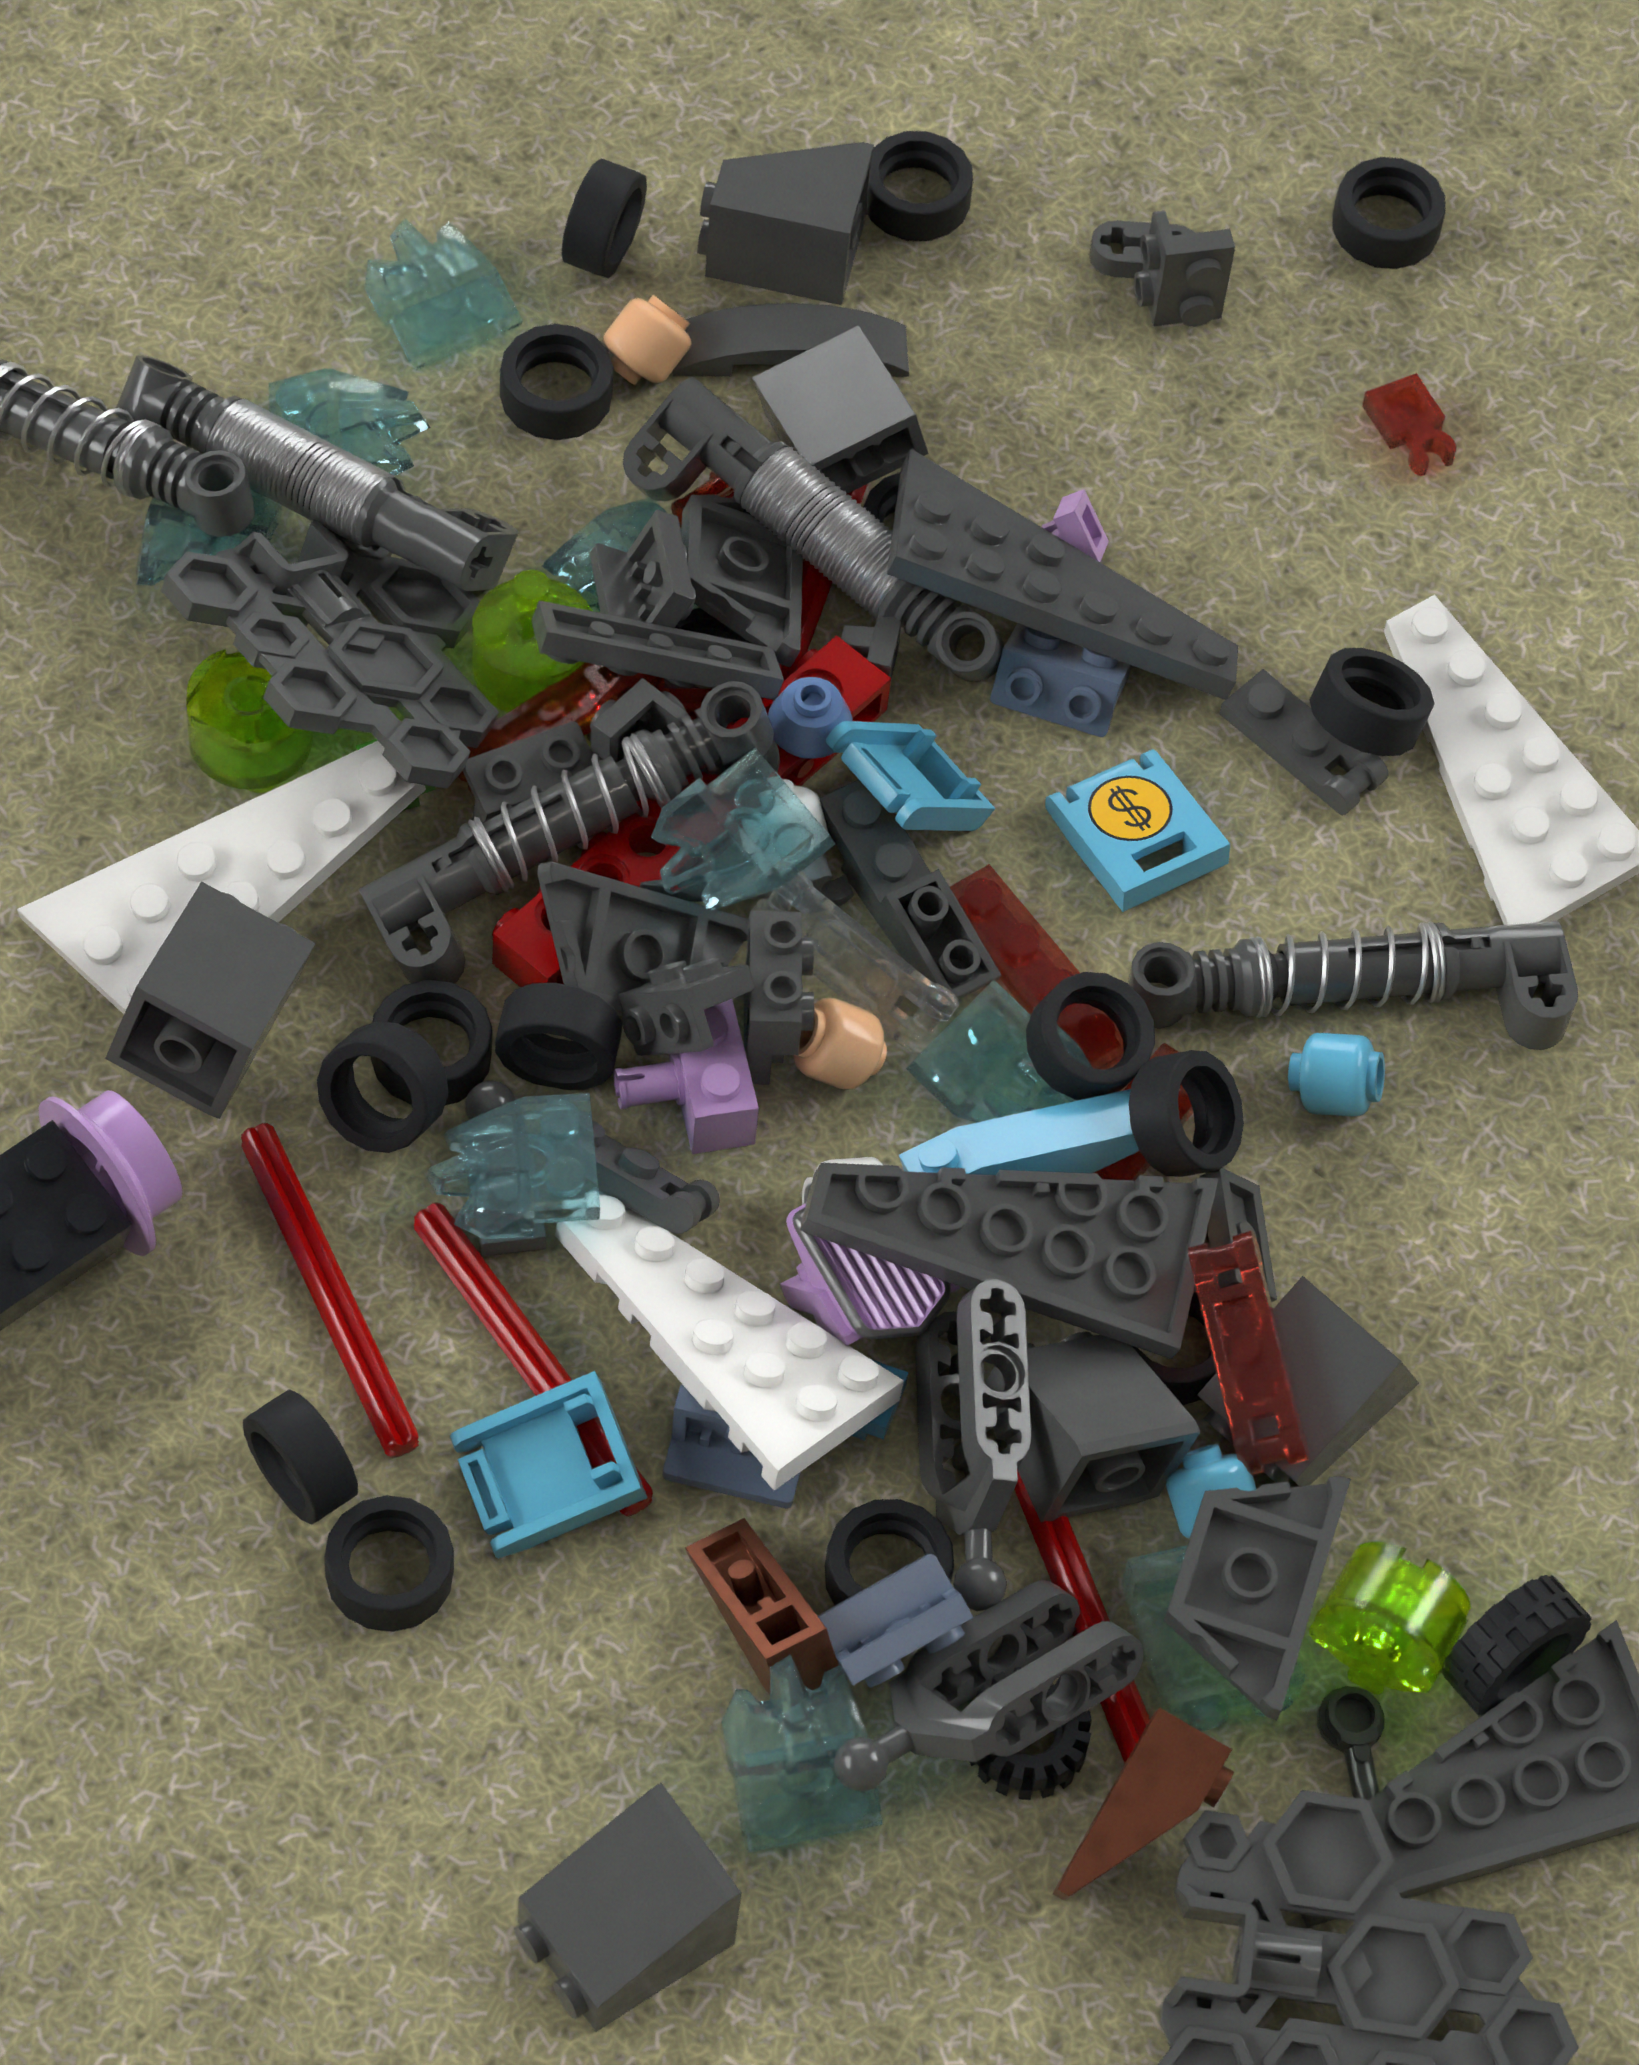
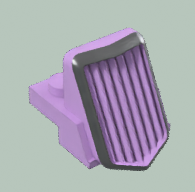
(859, 1293)

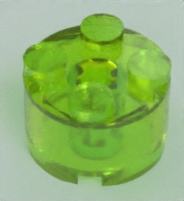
(504, 643)
(235, 731)
(1391, 1619)

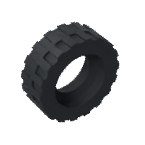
(1515, 1643)

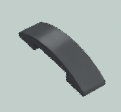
(781, 331)

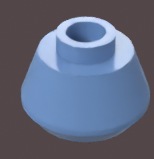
(806, 716)

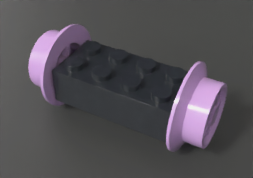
(78, 1197)

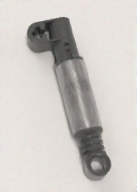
(322, 478)
(802, 507)

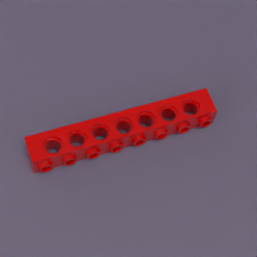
(523, 937)

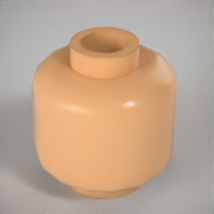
(647, 340)
(843, 1046)

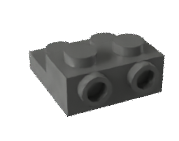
(777, 1006)

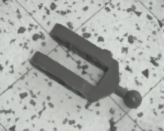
(980, 1498)
(1014, 1709)

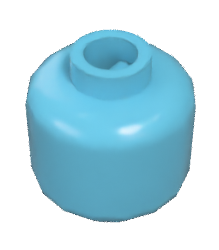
(1337, 1074)
(1203, 1471)

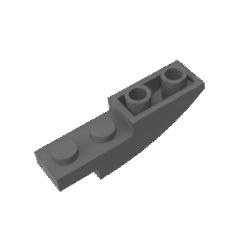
(903, 895)

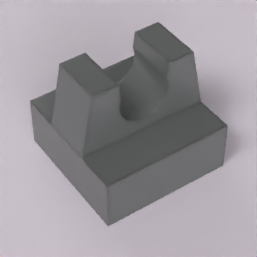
(876, 643)

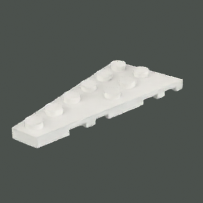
(1521, 796)
(260, 852)
(735, 1349)

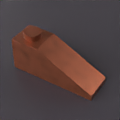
(762, 1604)
(1156, 1790)

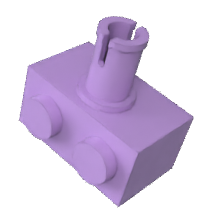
(708, 1085)

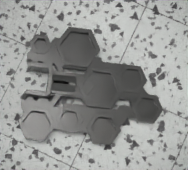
(365, 662)
(1385, 1975)

